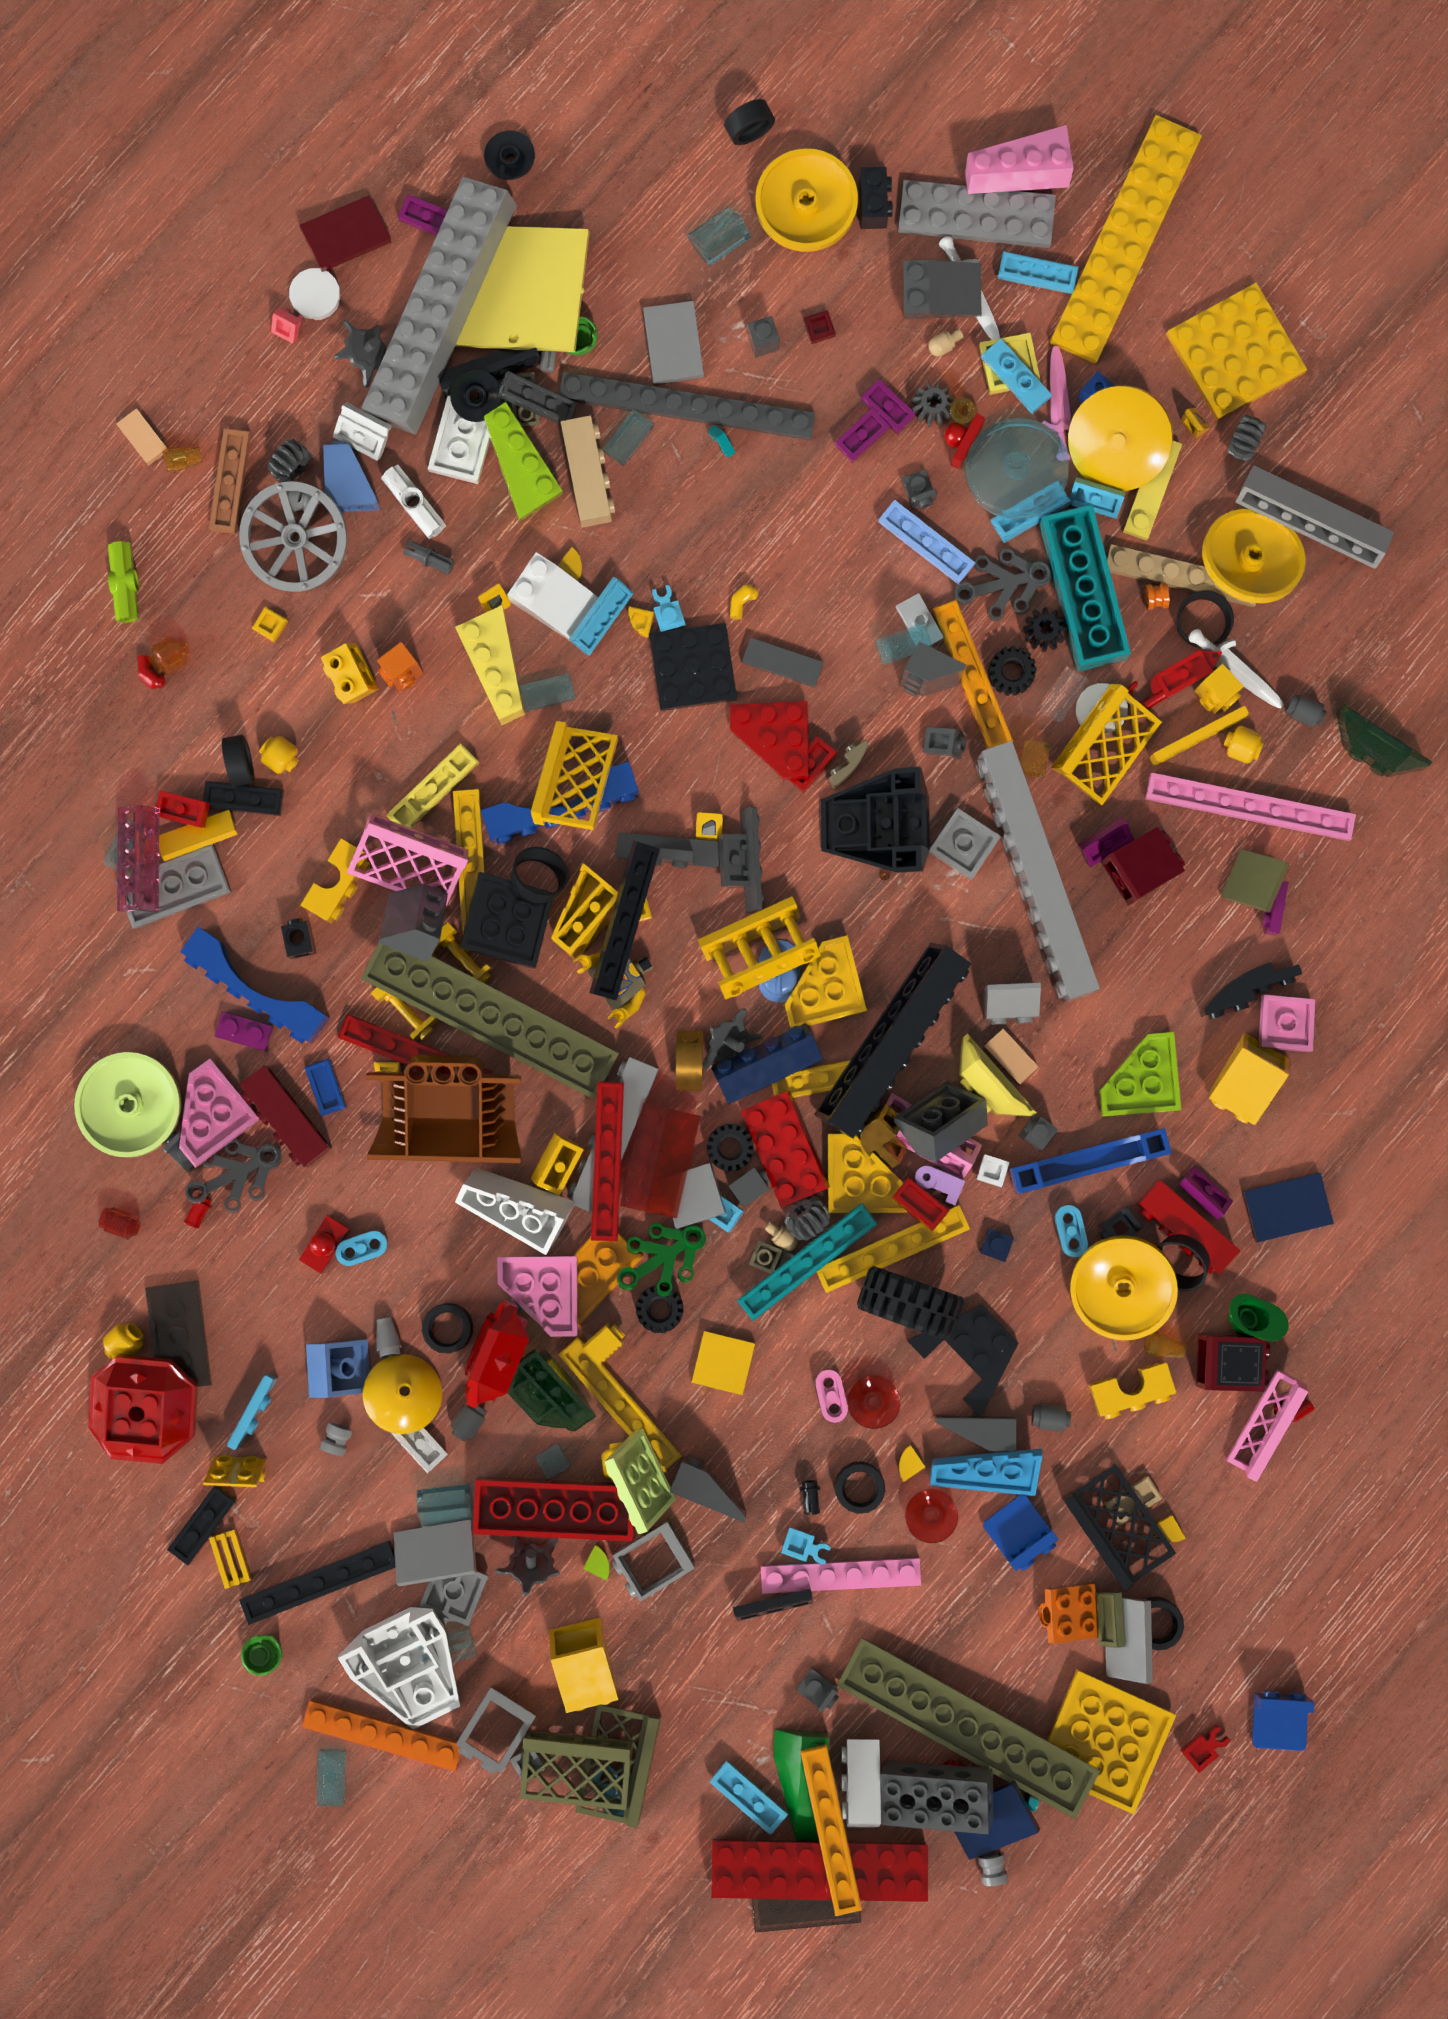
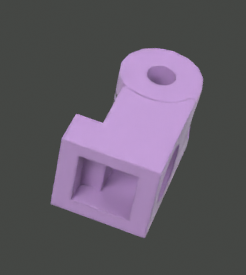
(938, 1180)

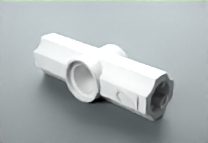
(422, 513)

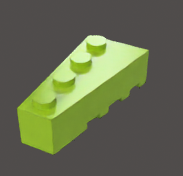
(523, 469)

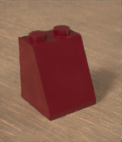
(1143, 865)

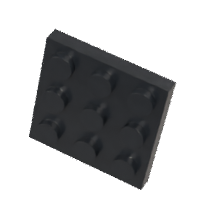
(693, 667)
(504, 922)

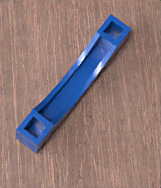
(507, 820)
(211, 954)
(1090, 1161)

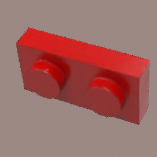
(819, 758)
(182, 809)

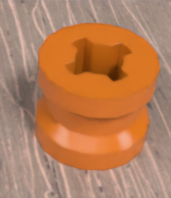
(1156, 596)

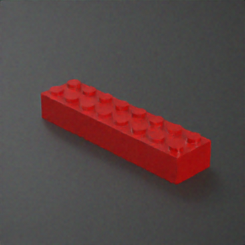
(798, 1870)

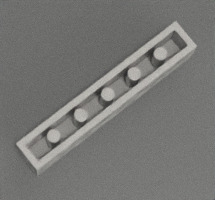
(1314, 517)
(638, 1082)

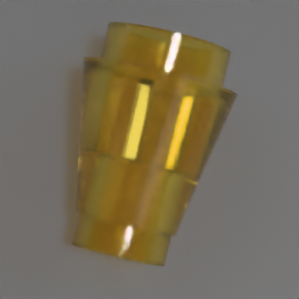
(958, 410)
(181, 458)
(1161, 1345)

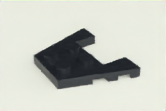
(982, 1345)

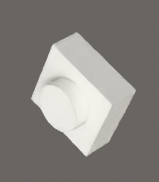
(992, 1170)

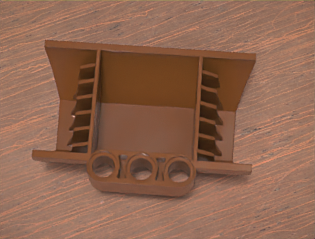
(446, 1114)

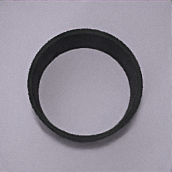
(1216, 598)
(548, 858)
(1187, 1283)

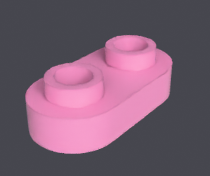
(831, 1395)

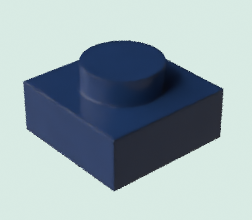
(996, 1245)

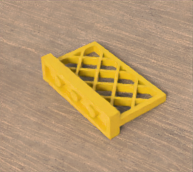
(1092, 728)
(552, 771)

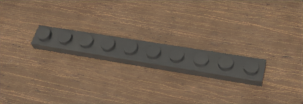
(687, 406)

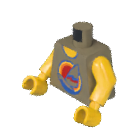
(631, 989)

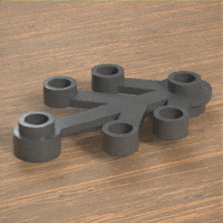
(1006, 582)
(238, 1173)

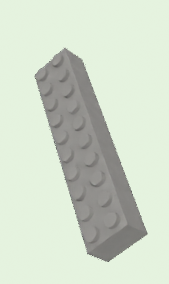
(439, 305)
(1037, 872)

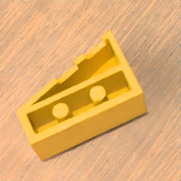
(585, 913)

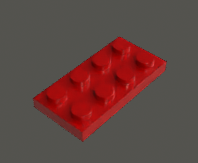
(785, 1149)

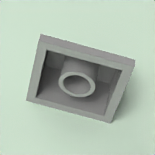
(1011, 1002)

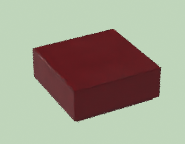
(819, 327)

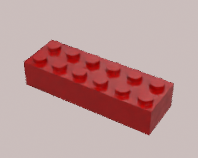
(550, 1509)

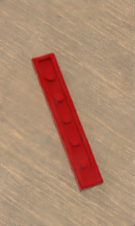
(390, 1043)
(607, 1161)

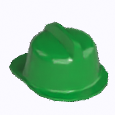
(1257, 1318)

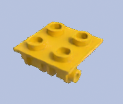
(236, 1471)

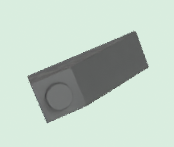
(991, 1433)

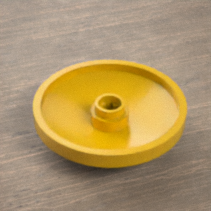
(806, 200)
(1120, 437)
(1253, 556)
(1124, 1288)

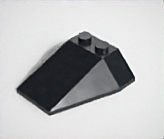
(880, 821)

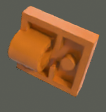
(1069, 1613)

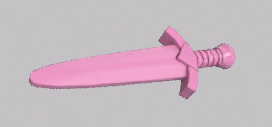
(1059, 401)

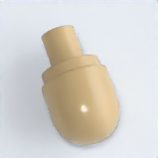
(944, 342)
(782, 1237)

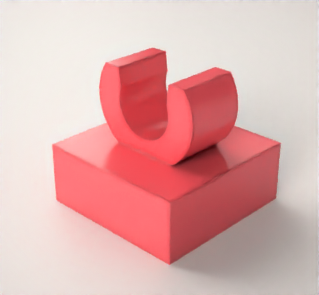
(286, 325)

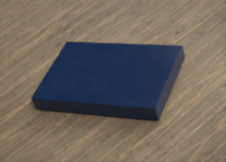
(1288, 1207)
(1011, 1823)

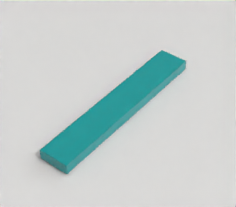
(807, 1261)

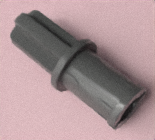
(429, 557)

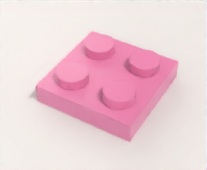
(1286, 1023)

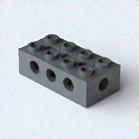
(937, 1797)

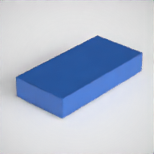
(325, 1087)

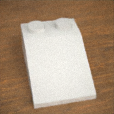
(551, 596)

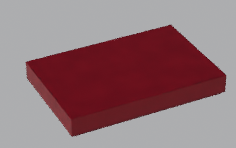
(345, 233)

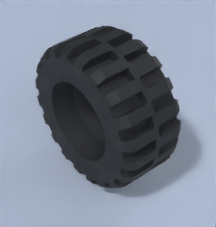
(910, 1303)

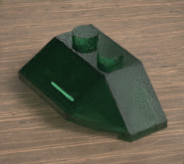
(1376, 746)
(549, 1393)

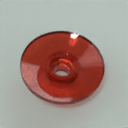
(874, 1416)
(938, 1528)

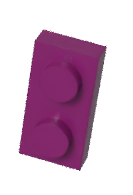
(422, 215)
(888, 406)
(862, 435)
(1106, 841)
(1273, 920)
(244, 1031)
(1206, 1192)

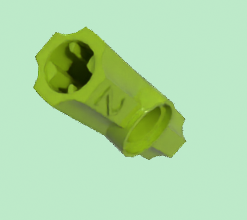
(123, 581)

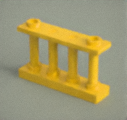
(749, 929)
(446, 940)

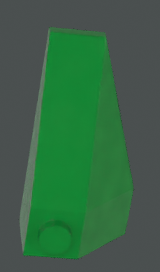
(793, 1779)

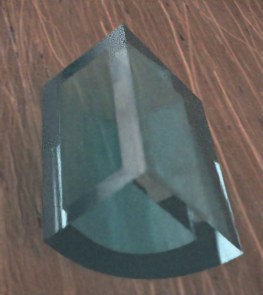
(719, 235)
(444, 1505)

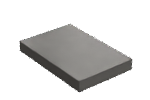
(673, 342)
(434, 1553)
(1134, 1659)

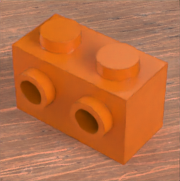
(399, 668)

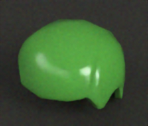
(586, 337)
(261, 1655)

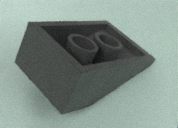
(941, 289)
(701, 1486)

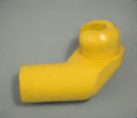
(739, 598)

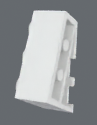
(861, 1784)

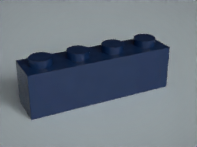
(767, 1063)

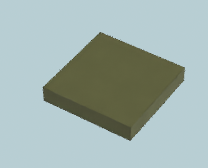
(1255, 880)

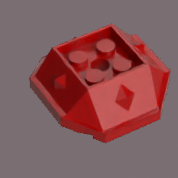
(495, 1354)
(157, 1388)

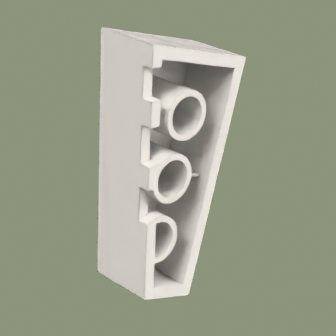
(516, 1208)

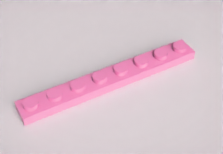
(1250, 806)

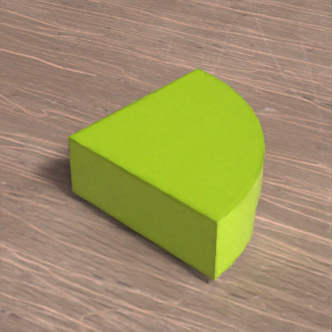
(598, 1563)

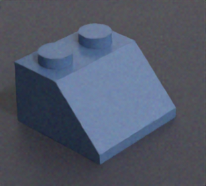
(337, 1368)

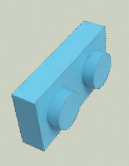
(1104, 499)

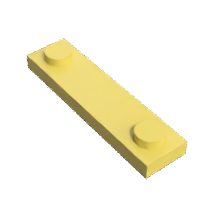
(1149, 499)
(433, 787)

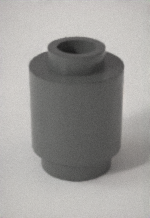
(1305, 710)
(1050, 1417)
(468, 1422)

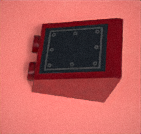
(1232, 1363)

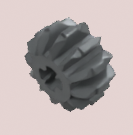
(924, 400)
(1246, 438)
(289, 461)
(807, 1218)

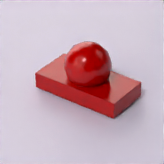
(960, 437)
(920, 1204)
(324, 1244)

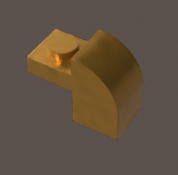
(689, 1060)
(881, 1136)

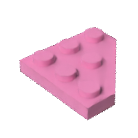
(211, 1114)
(544, 1290)

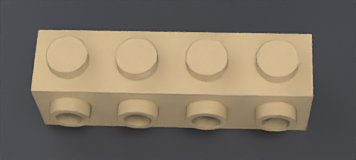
(586, 471)

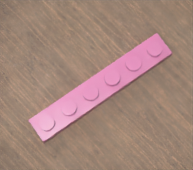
(841, 1575)

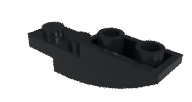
(1240, 990)

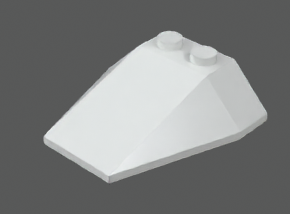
(391, 1669)

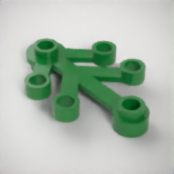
(664, 1255)

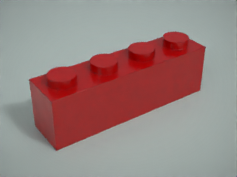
(1179, 1218)

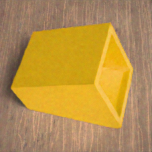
(1249, 1080)
(582, 1665)

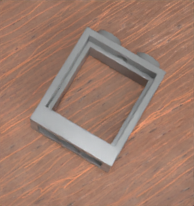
(677, 1547)
(506, 1703)

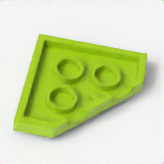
(1144, 1080)

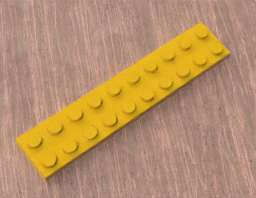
(1125, 239)

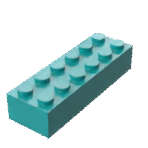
(1084, 588)

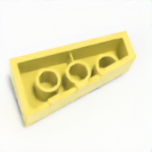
(491, 654)

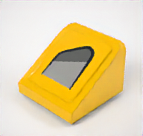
(1195, 422)
(494, 598)
(709, 826)

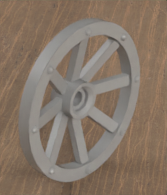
(287, 539)

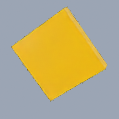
(723, 1362)

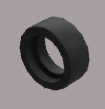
(749, 122)
(237, 760)
(428, 1334)
(878, 1496)
(1178, 1624)

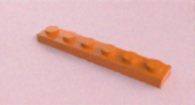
(381, 1734)

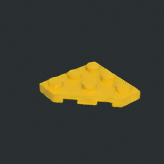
(827, 987)
(859, 1178)

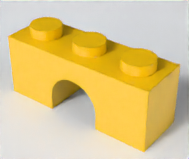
(329, 902)
(1154, 1385)

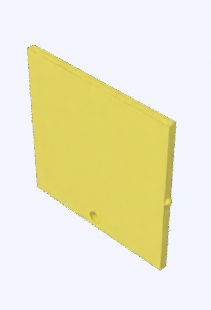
(530, 292)

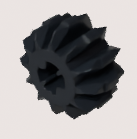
(1052, 635)

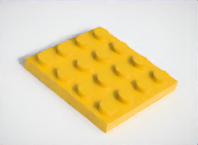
(1236, 351)
(1114, 1734)

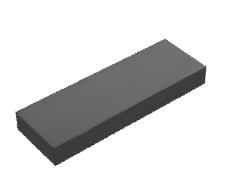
(536, 398)
(782, 662)

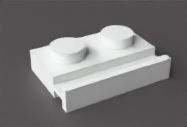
(362, 431)

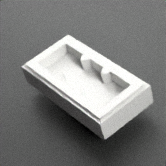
(915, 612)

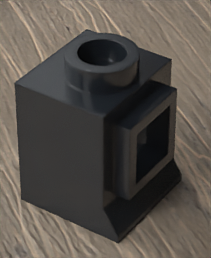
(1127, 1217)

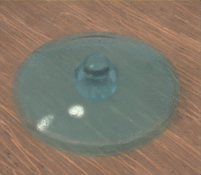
(1017, 468)

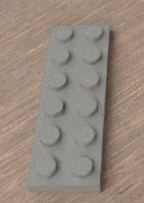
(984, 217)

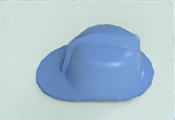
(780, 987)

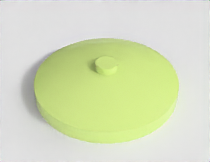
(127, 1104)

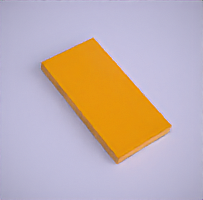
(598, 1271)

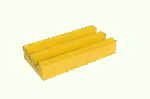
(220, 1561)

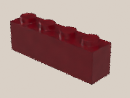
(285, 1116)

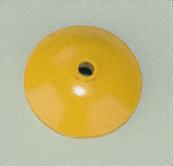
(397, 1412)

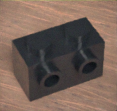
(874, 198)

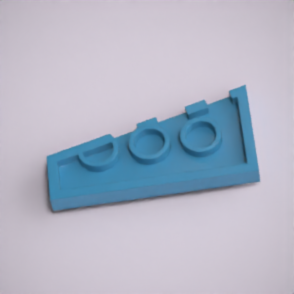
(992, 1472)

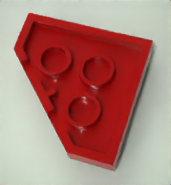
(775, 734)

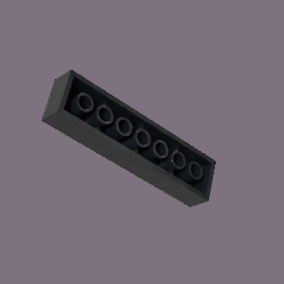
(893, 1039)

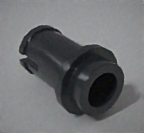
(810, 1497)

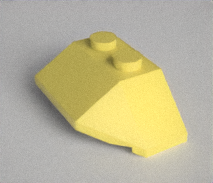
(987, 1081)

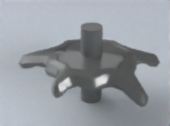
(363, 350)
(728, 1039)
(530, 1563)

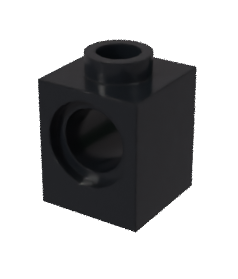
(303, 949)

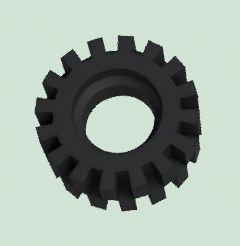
(1012, 655)
(718, 1136)
(656, 1325)

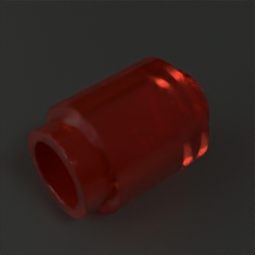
(119, 1222)

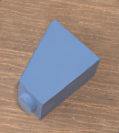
(346, 480)

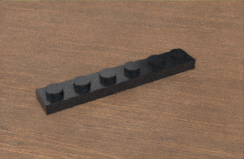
(624, 920)
(318, 1582)

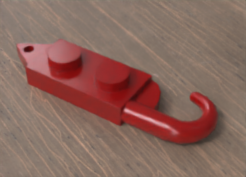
(1178, 676)

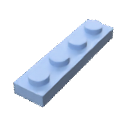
(926, 542)

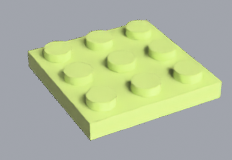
(640, 1481)

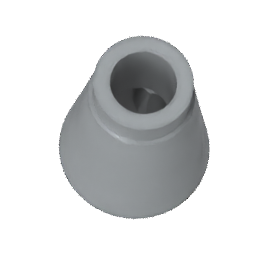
(387, 1338)

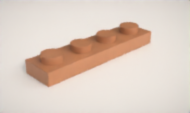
(229, 481)

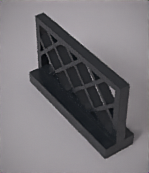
(1100, 1540)

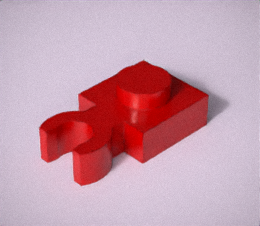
(1201, 1751)

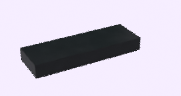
(244, 798)
(202, 1524)
(773, 1605)

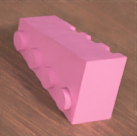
(1022, 164)

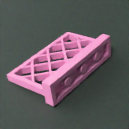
(410, 840)

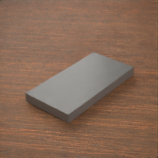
(184, 884)

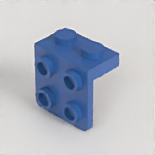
(1020, 1532)
(1281, 1720)

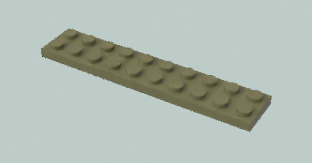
(492, 1018)
(968, 1727)

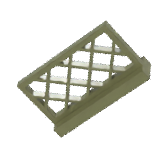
(572, 1747)
(641, 1768)

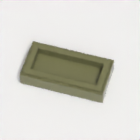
(1110, 1619)

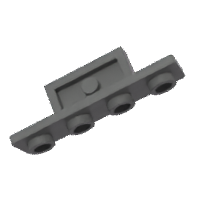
(673, 850)
(741, 860)

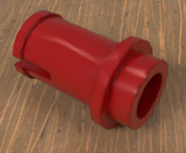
(198, 1212)

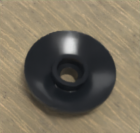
(507, 145)
(486, 401)

